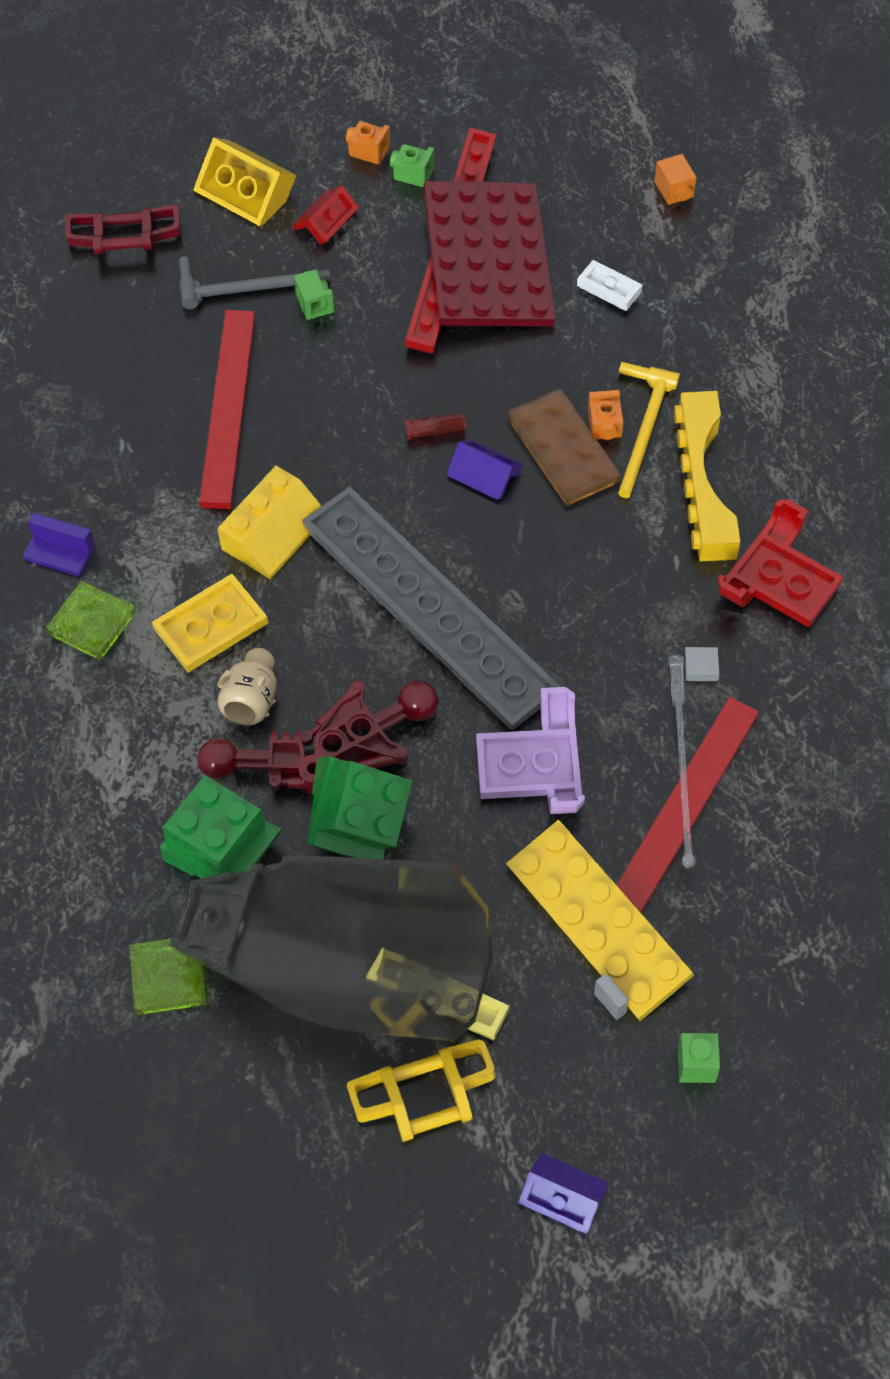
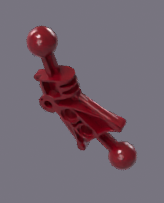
(286, 757)

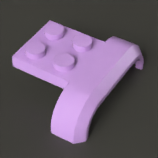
(535, 760)

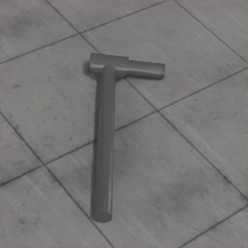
(193, 292)

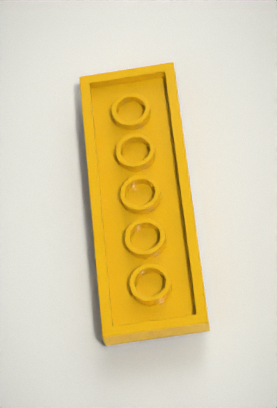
(599, 919)

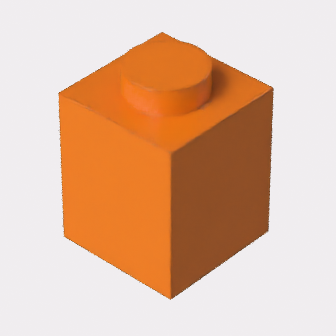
(675, 179)

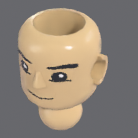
(248, 688)

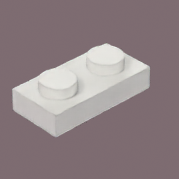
(609, 285)

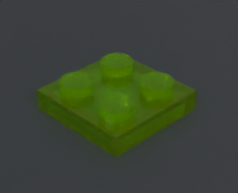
(90, 620)
(164, 978)

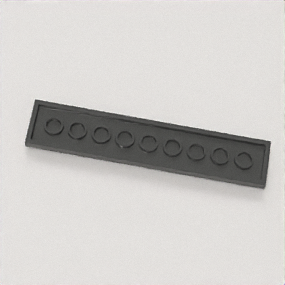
(430, 607)

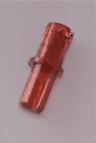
(434, 425)

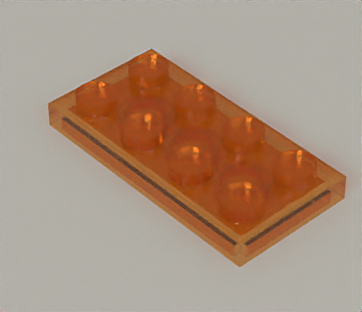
(563, 447)

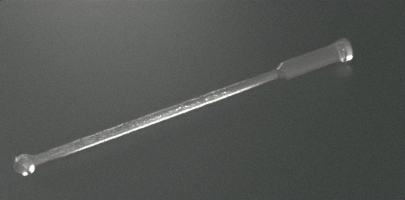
(678, 699)

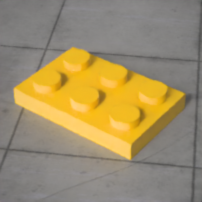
(210, 622)

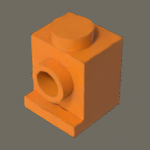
(368, 142)
(605, 414)

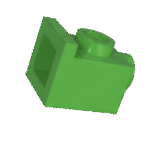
(412, 164)
(313, 295)

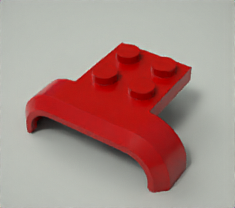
(780, 573)

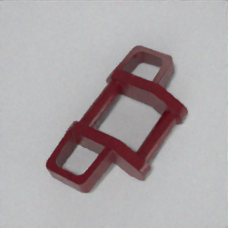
(99, 221)

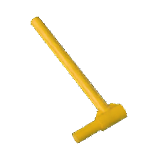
(661, 381)

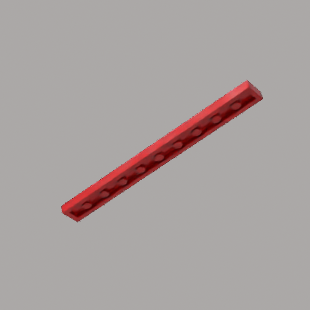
(471, 168)

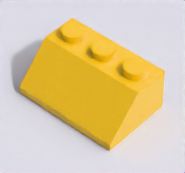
(243, 181)
(269, 523)

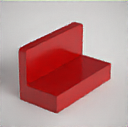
(327, 214)

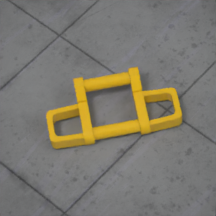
(458, 1086)

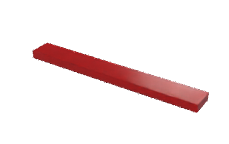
(227, 410)
(703, 776)

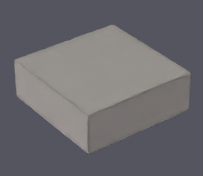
(701, 664)
(611, 996)

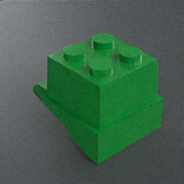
(356, 808)
(216, 832)

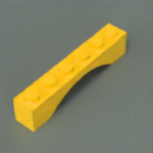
(715, 525)

